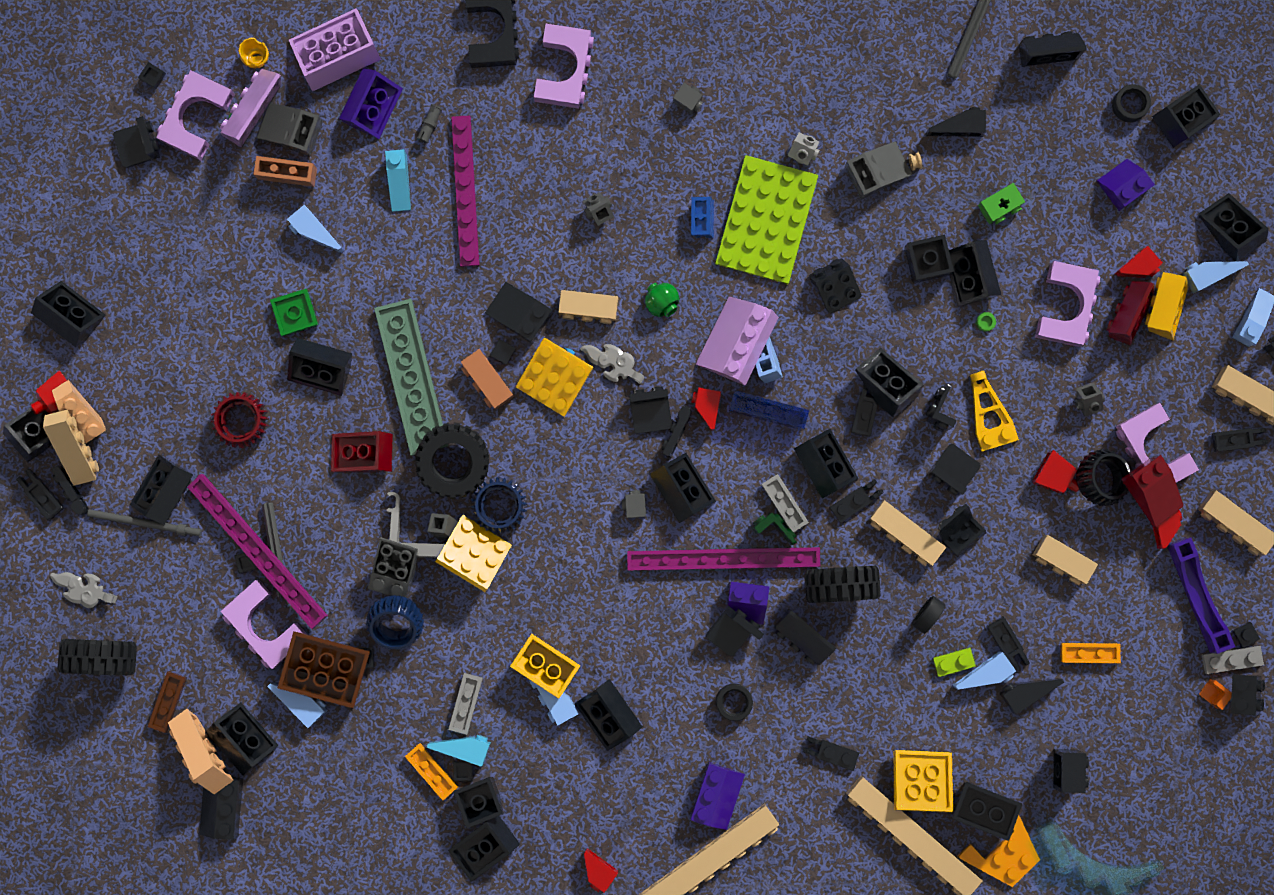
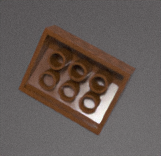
(323, 669)

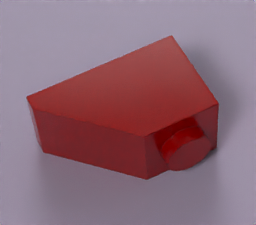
(1141, 265)
(707, 405)
(1167, 529)
(599, 872)

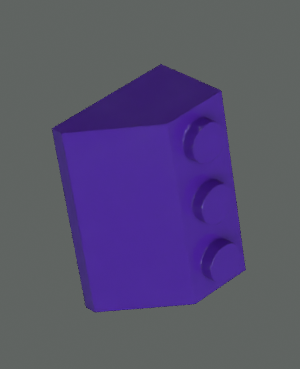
(371, 103)
(717, 796)

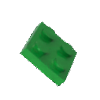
(294, 312)

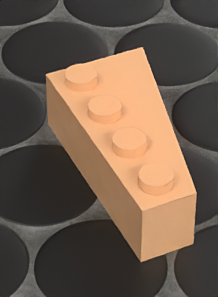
(198, 752)

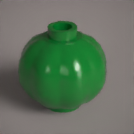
(662, 299)

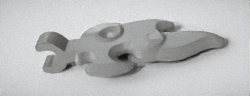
(615, 357)
(80, 594)

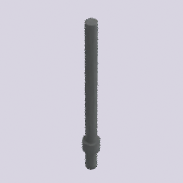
(180, 529)

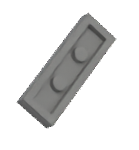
(784, 503)
(1232, 659)
(465, 703)

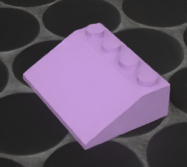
(334, 49)
(251, 107)
(737, 339)

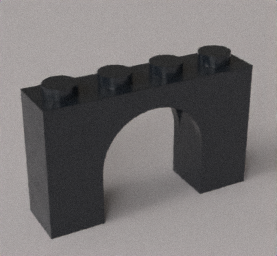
(503, 50)

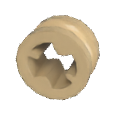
(915, 161)

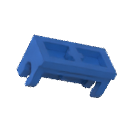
(702, 217)

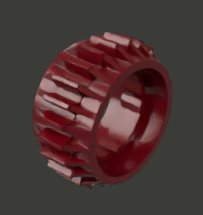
(224, 407)

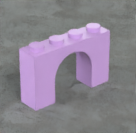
(194, 89)
(567, 92)
(1083, 283)
(1134, 432)
(239, 615)

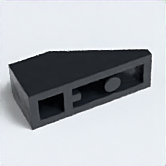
(965, 124)
(1023, 694)

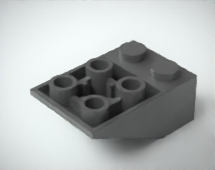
(290, 128)
(877, 169)
(393, 568)

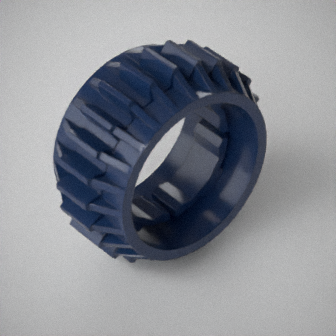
(482, 515)
(400, 606)

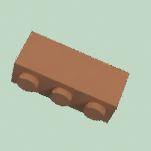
(285, 171)
(486, 379)

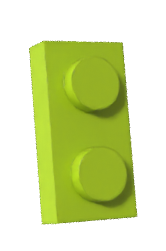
(954, 662)

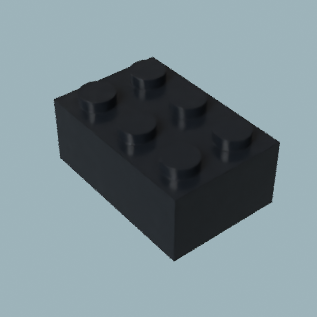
(987, 811)

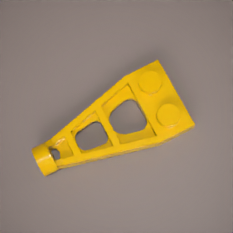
(996, 436)

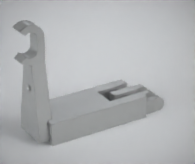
(424, 550)

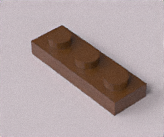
(167, 701)

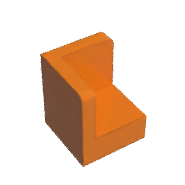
(1216, 694)

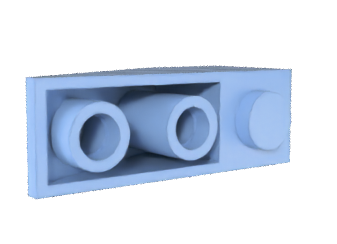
(560, 709)

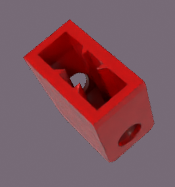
(45, 396)
(1056, 474)

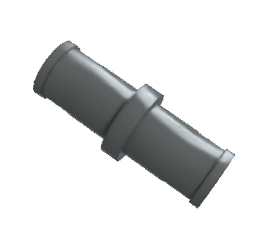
(429, 123)

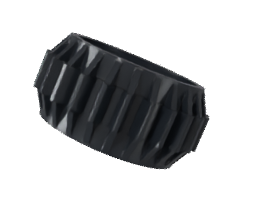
(1086, 477)

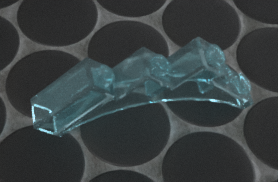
(1114, 877)

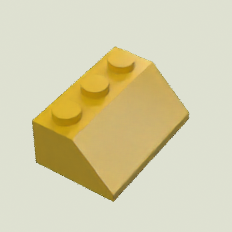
(1167, 305)
(545, 666)

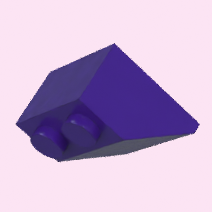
(1125, 183)
(749, 599)

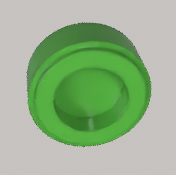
(985, 321)

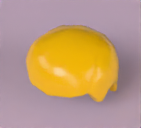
(251, 47)

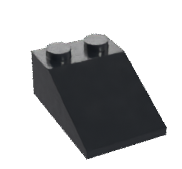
(1186, 115)
(1234, 227)
(519, 312)
(889, 382)
(28, 434)
(484, 847)

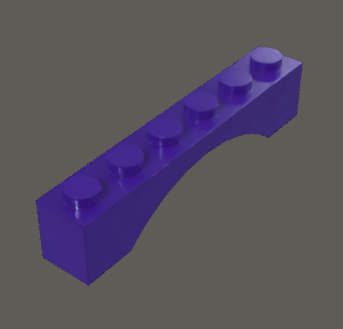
(1189, 570)

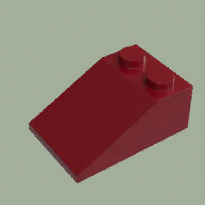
(362, 452)
(1154, 489)

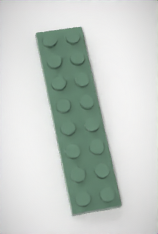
(409, 371)

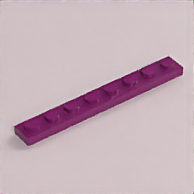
(465, 191)

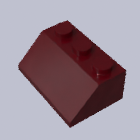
(1131, 311)

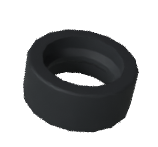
(1121, 113)
(928, 614)
(730, 716)

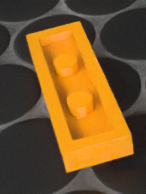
(1090, 653)
(431, 771)

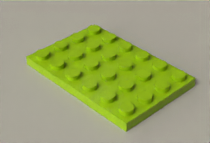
(766, 219)

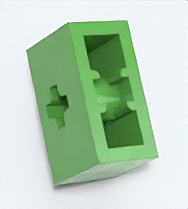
(1009, 196)

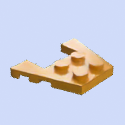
(1009, 859)

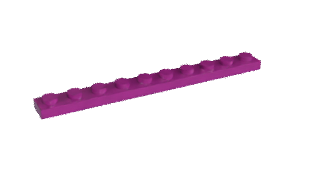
(257, 551)
(723, 558)

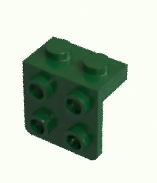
(763, 522)

